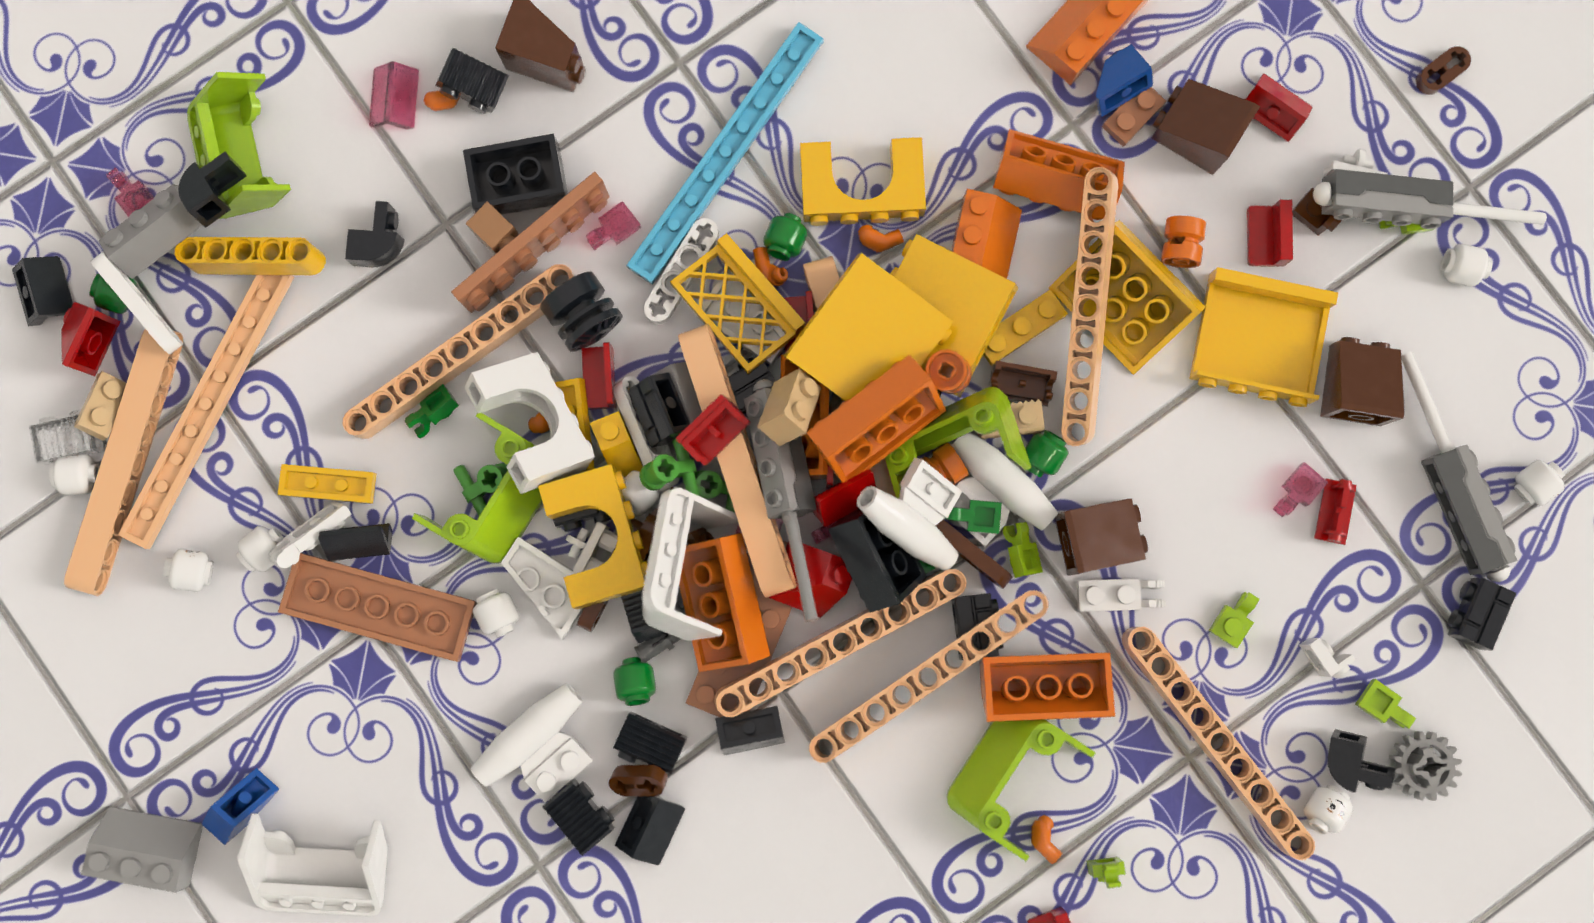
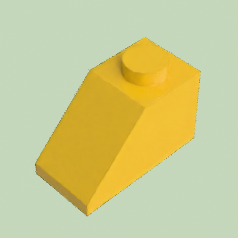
(616, 443)

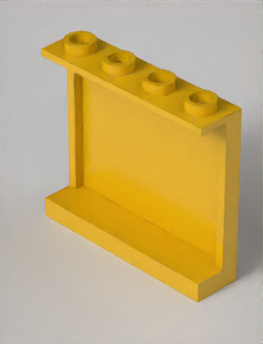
(961, 291)
(866, 329)
(1261, 336)

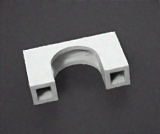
(530, 383)

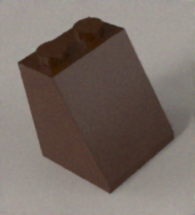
(538, 48)
(1203, 124)
(1363, 383)
(1100, 536)

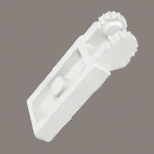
(306, 535)
(1116, 594)

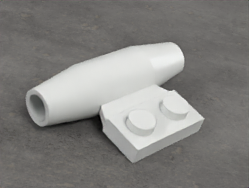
(1001, 481)
(913, 518)
(537, 746)

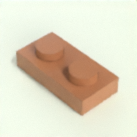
(1133, 115)

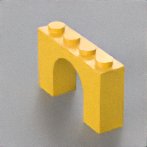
(826, 202)
(601, 491)

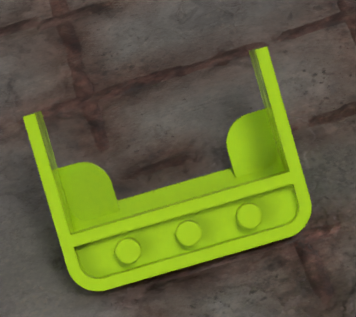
(222, 123)
(982, 411)
(504, 515)
(991, 767)

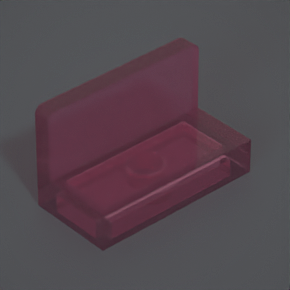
(394, 95)

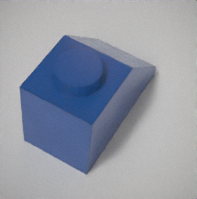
(1122, 78)
(234, 809)

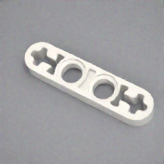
(675, 267)
(137, 303)
(635, 429)

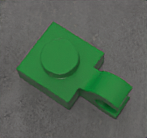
(433, 409)
(980, 517)

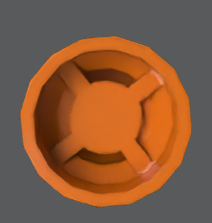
(1183, 241)
(949, 371)
(948, 463)

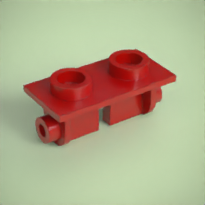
(1335, 511)

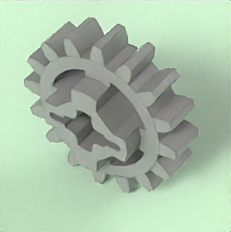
(1435, 776)

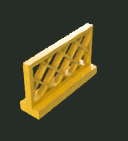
(754, 283)

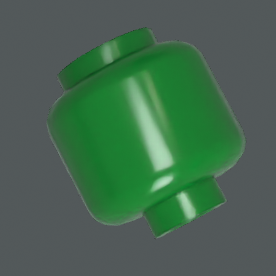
(785, 237)
(105, 297)
(1046, 453)
(634, 681)

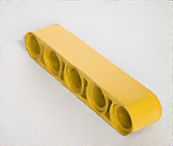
(250, 255)

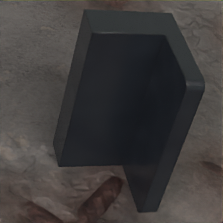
(42, 288)
(356, 542)
(750, 730)
(649, 828)

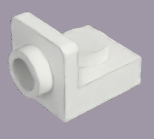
(1320, 656)

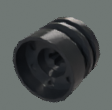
(578, 307)

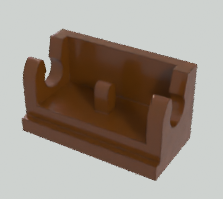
(1023, 382)

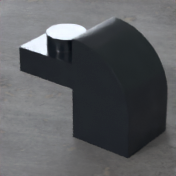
(203, 188)
(377, 246)
(1348, 767)

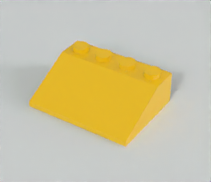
(1143, 301)

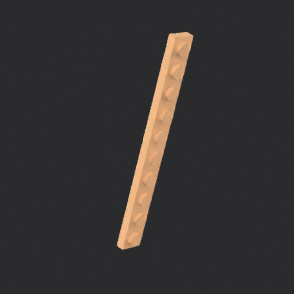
(204, 409)

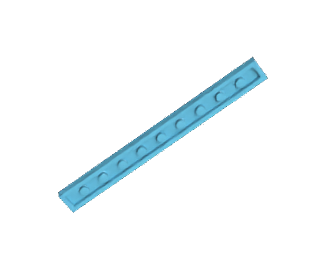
(725, 153)

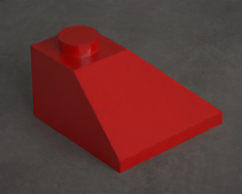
(86, 338)
(827, 578)

